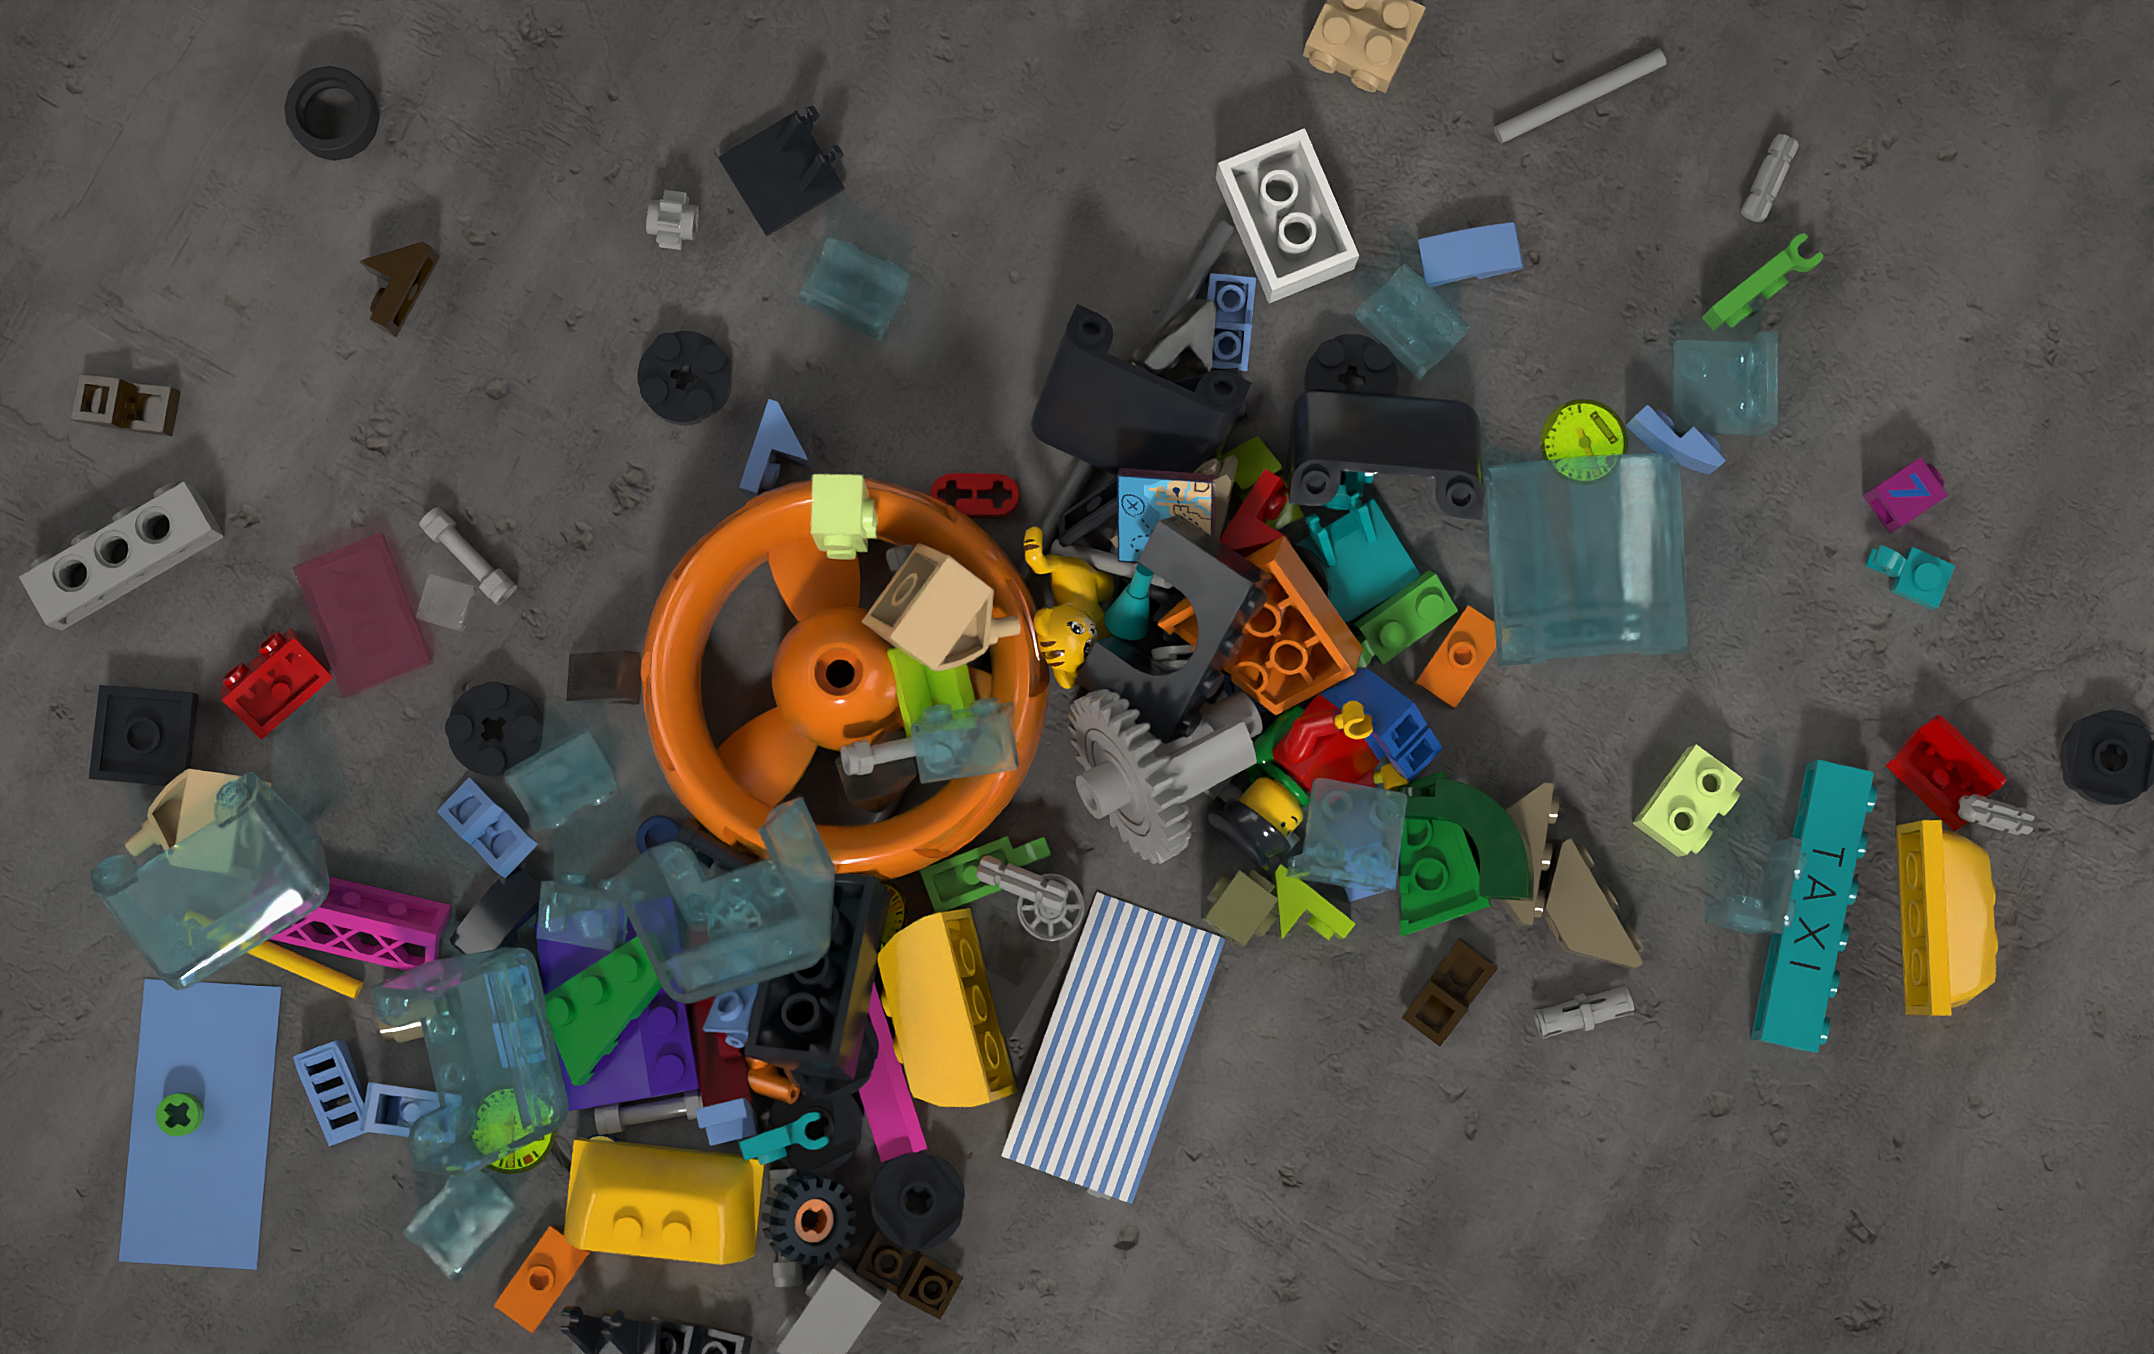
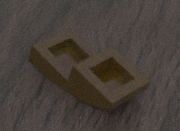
(125, 405)
(1449, 991)

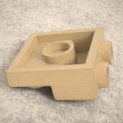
(1363, 39)

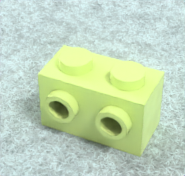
(842, 515)
(1689, 801)

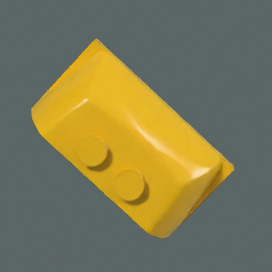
(1944, 918)
(944, 1012)
(663, 1202)

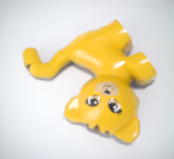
(1076, 620)

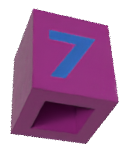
(1906, 494)

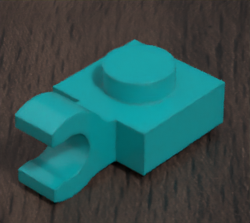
(1916, 575)
(771, 1144)

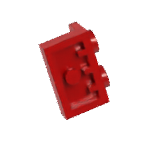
(273, 682)

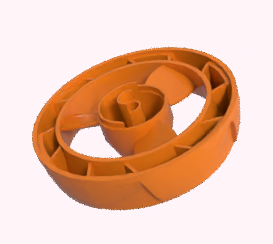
(765, 758)

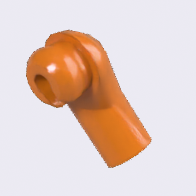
(766, 1081)

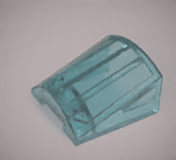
(1586, 557)

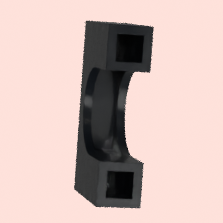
(1224, 595)

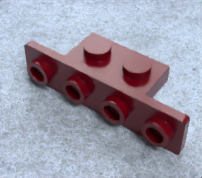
(720, 1065)

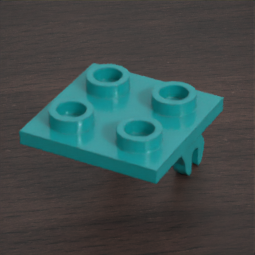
(1361, 557)

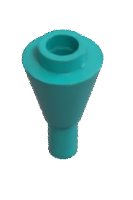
(1130, 612)

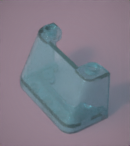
(219, 886)

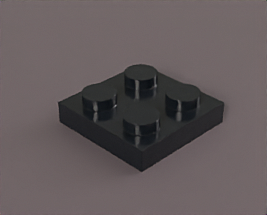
(142, 735)

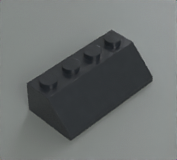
(819, 1013)

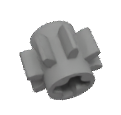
(672, 219)

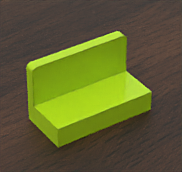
(923, 687)

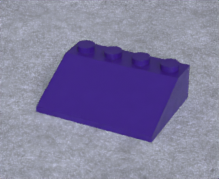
(652, 1052)

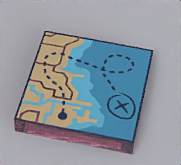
(1156, 495)

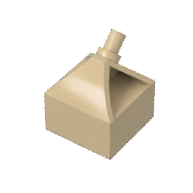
(938, 612)
(180, 810)

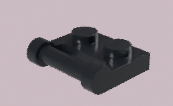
(710, 849)

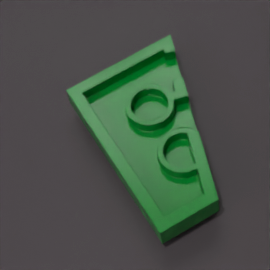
(1436, 870)
(598, 1005)

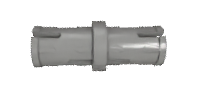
(1584, 1012)

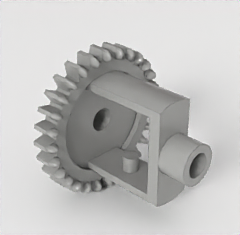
(1140, 784)

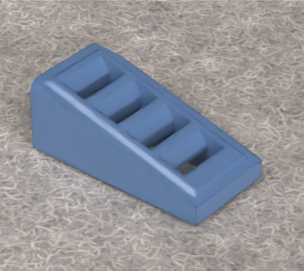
(312, 1084)

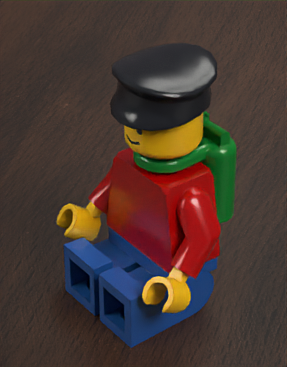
(1334, 739)

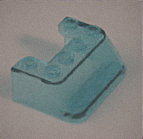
(737, 924)
(486, 1055)

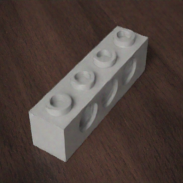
(189, 532)

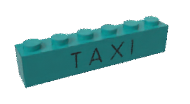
(1803, 958)

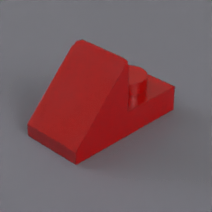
(1248, 527)

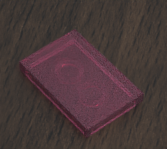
(362, 615)

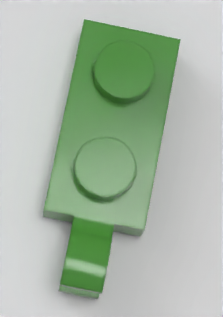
(1765, 281)
(1403, 619)
(955, 879)

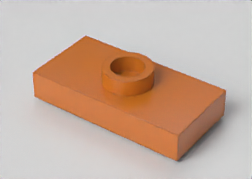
(1459, 658)
(541, 1279)

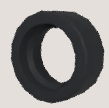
(312, 84)

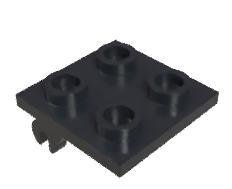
(783, 171)
(610, 1333)

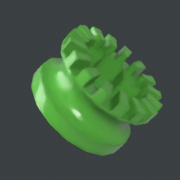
(194, 1113)

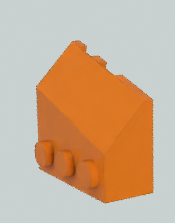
(1291, 644)

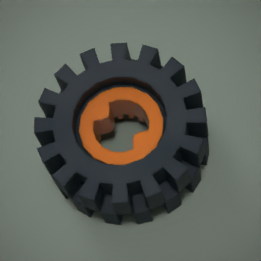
(784, 1219)

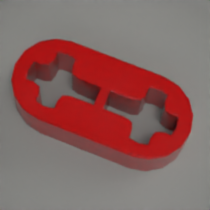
(975, 484)

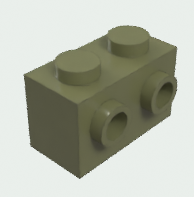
(1241, 907)

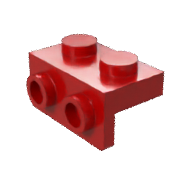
(1942, 768)

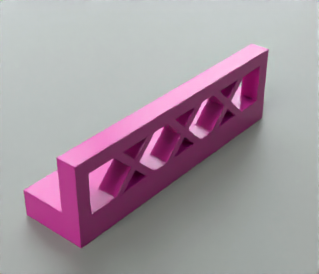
(383, 913)
(887, 1095)

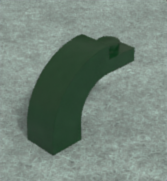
(1501, 845)

